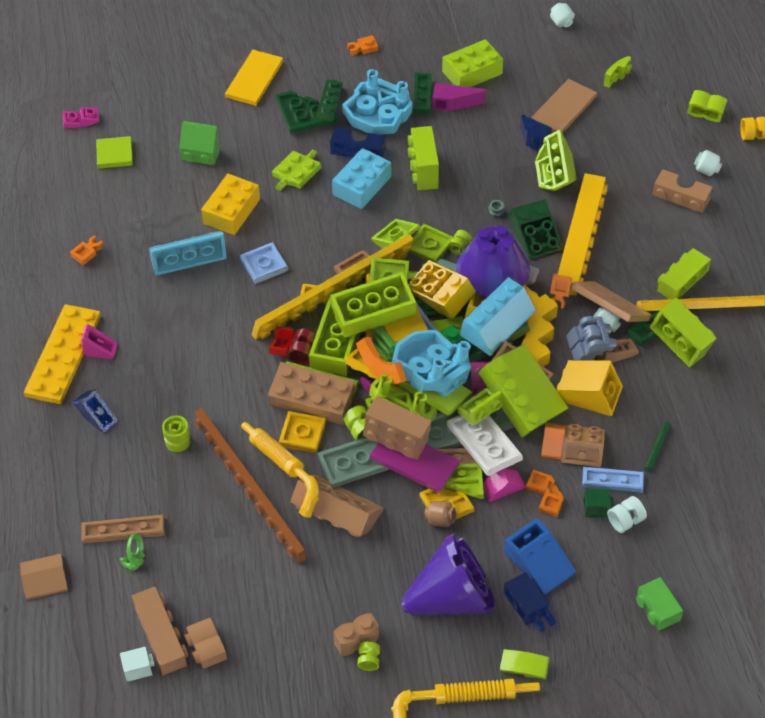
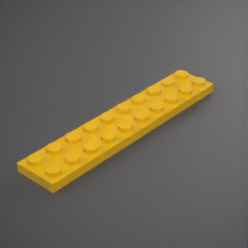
(309, 300)

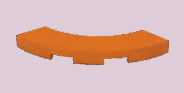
(377, 365)

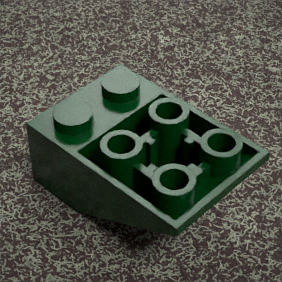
(535, 229)

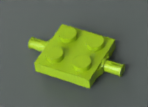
(296, 170)

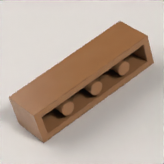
(159, 631)

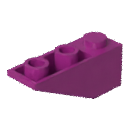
(455, 97)

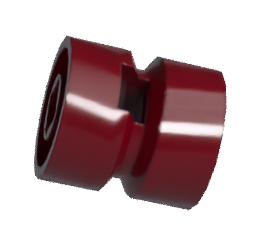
(301, 346)

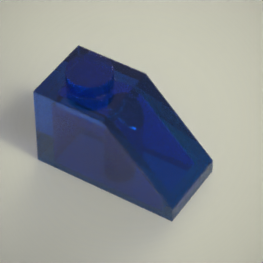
(533, 132)
(95, 410)

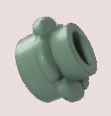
(496, 208)

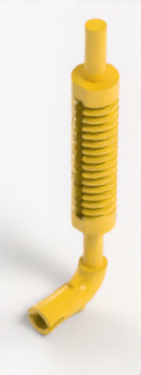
(287, 463)
(462, 692)

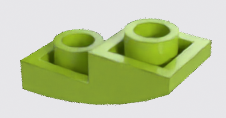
(617, 70)
(524, 663)

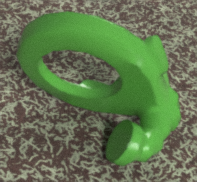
(137, 559)

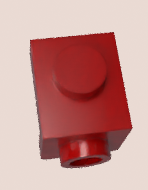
(282, 341)

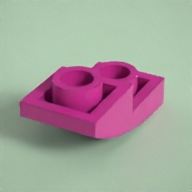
(86, 117)

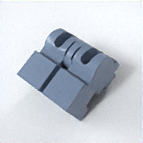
(590, 339)

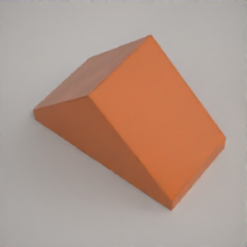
(553, 441)

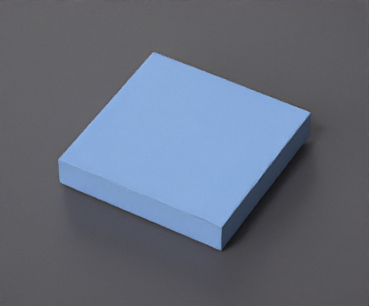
(263, 263)

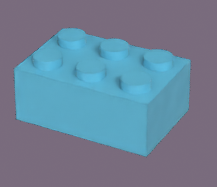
(361, 178)

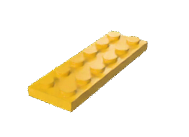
(61, 355)

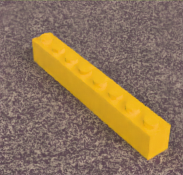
(582, 228)

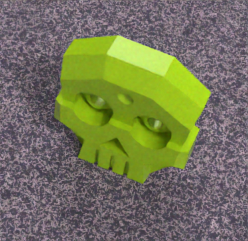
(402, 397)

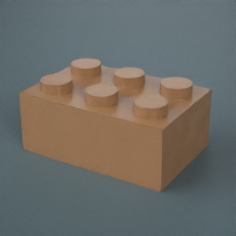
(396, 428)

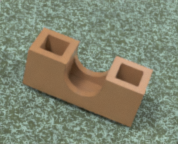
(692, 198)

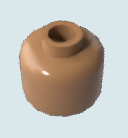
(440, 514)

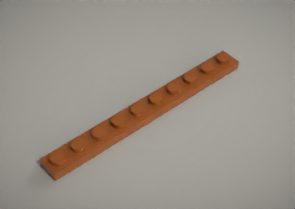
(251, 489)

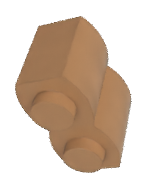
(350, 635)
(206, 643)

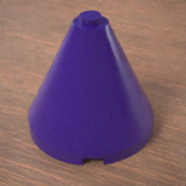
(450, 583)

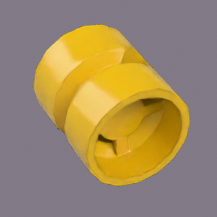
(753, 128)

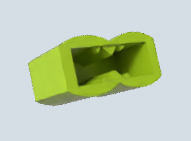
(707, 106)

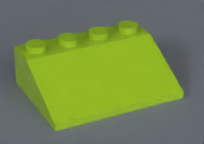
(526, 390)

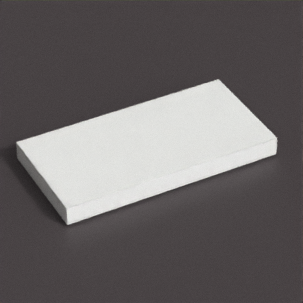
(485, 443)

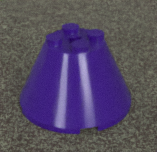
(492, 259)

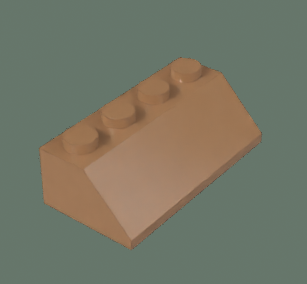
(340, 507)

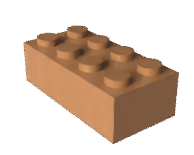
(311, 392)

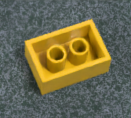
(230, 204)

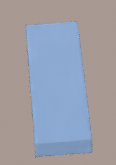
(612, 479)

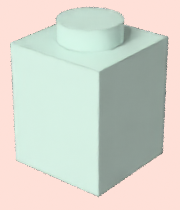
(137, 663)

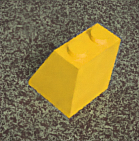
(590, 386)

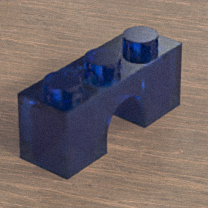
(343, 144)

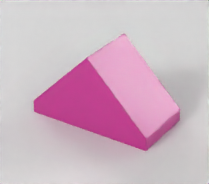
(97, 344)
(502, 484)

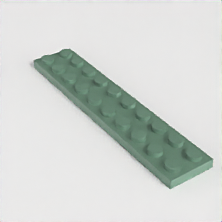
(353, 462)

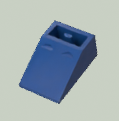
(539, 555)

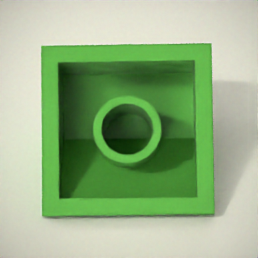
(199, 143)

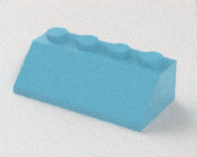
(188, 253)
(498, 317)

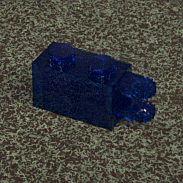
(528, 601)

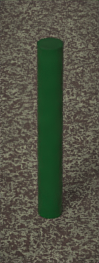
(657, 446)

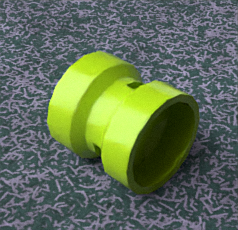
(460, 242)
(368, 656)

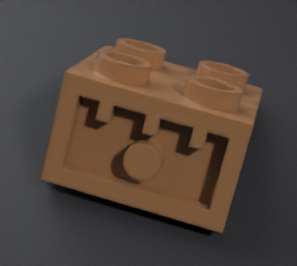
(583, 445)

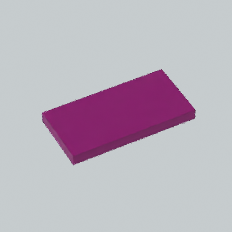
(430, 470)

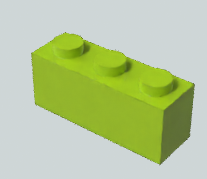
(683, 274)

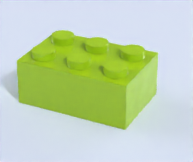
(472, 64)
(424, 158)
(682, 332)

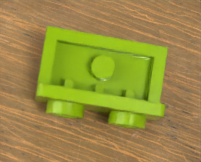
(481, 406)

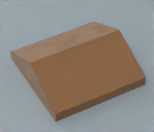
(43, 576)

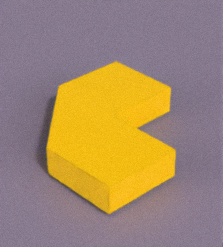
(458, 500)

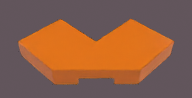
(545, 485)

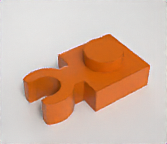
(364, 45)
(85, 252)
(561, 287)

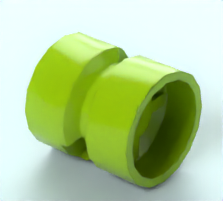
(355, 421)
(176, 433)

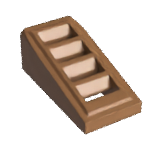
(617, 355)

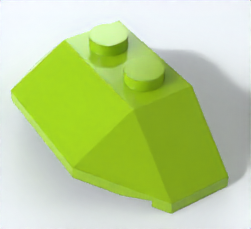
(555, 163)

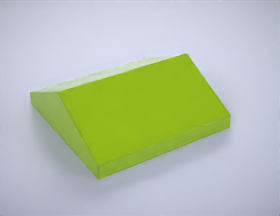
(394, 231)

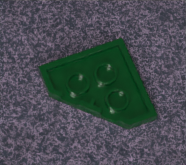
(300, 112)

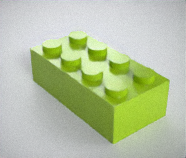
(373, 304)
(330, 346)

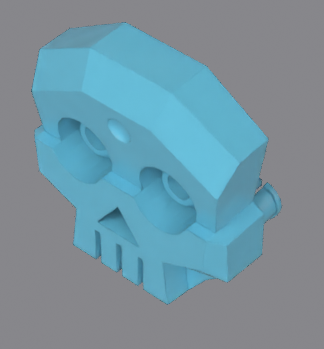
(378, 105)
(433, 361)

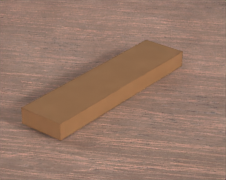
(122, 528)

